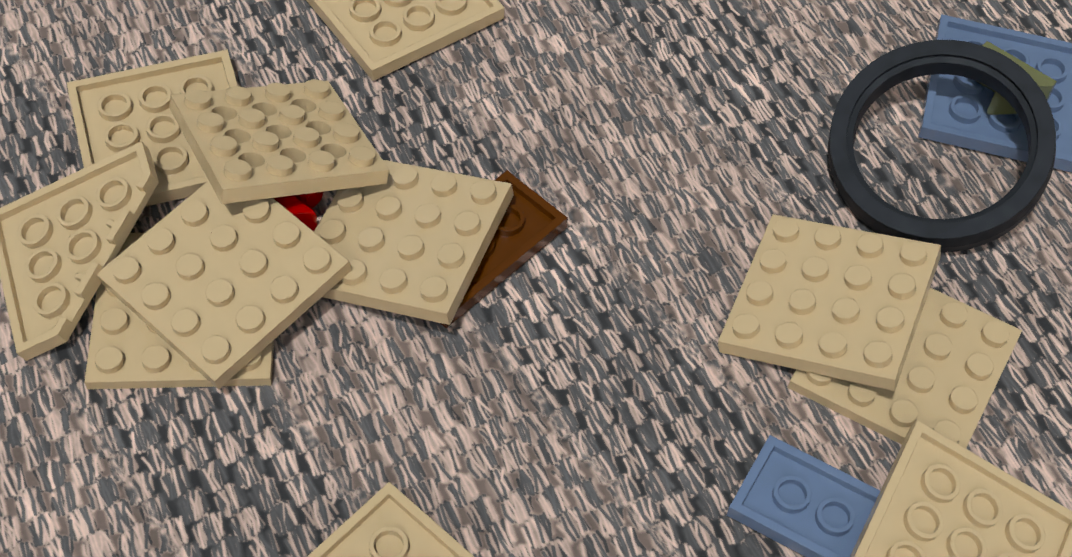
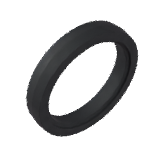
(957, 59)

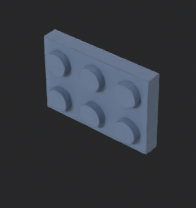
(803, 502)

